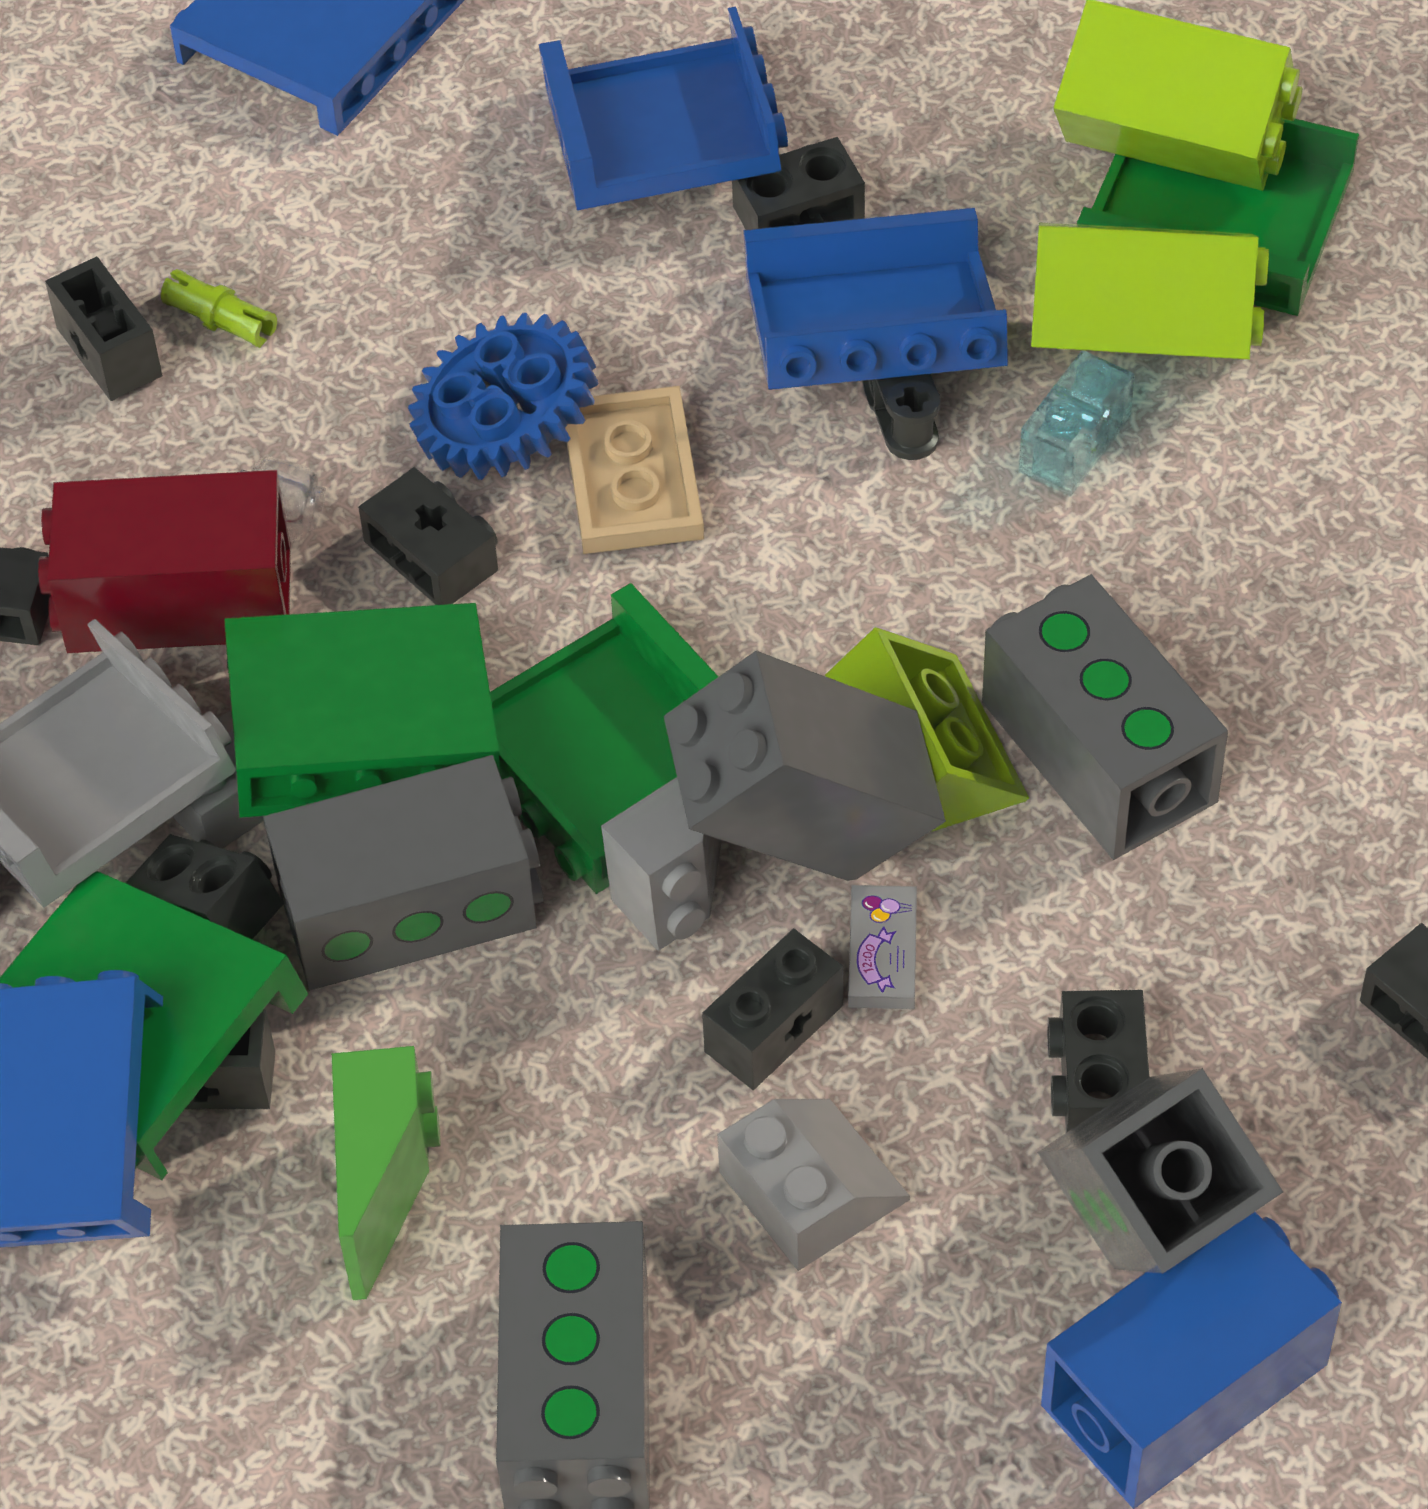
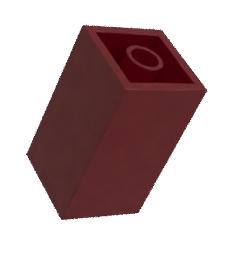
(164, 557)

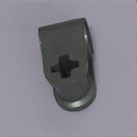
(906, 413)

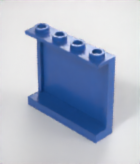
(313, 49)
(664, 118)
(872, 299)
(71, 1109)

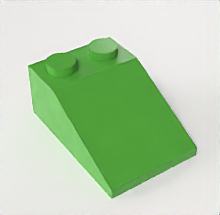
(381, 1151)

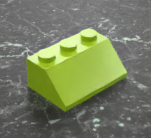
(959, 737)

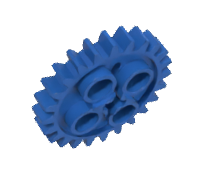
(481, 426)

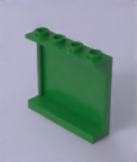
(1287, 216)
(354, 700)
(591, 729)
(208, 981)

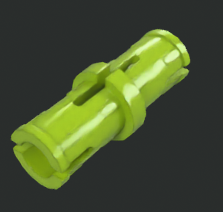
(218, 307)

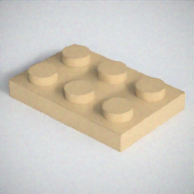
(634, 472)

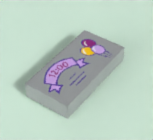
(882, 947)

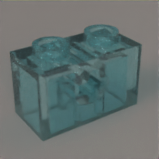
(1076, 422)

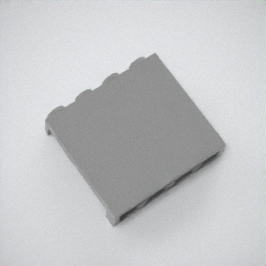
(100, 766)

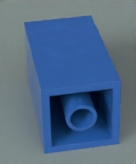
(1189, 1356)

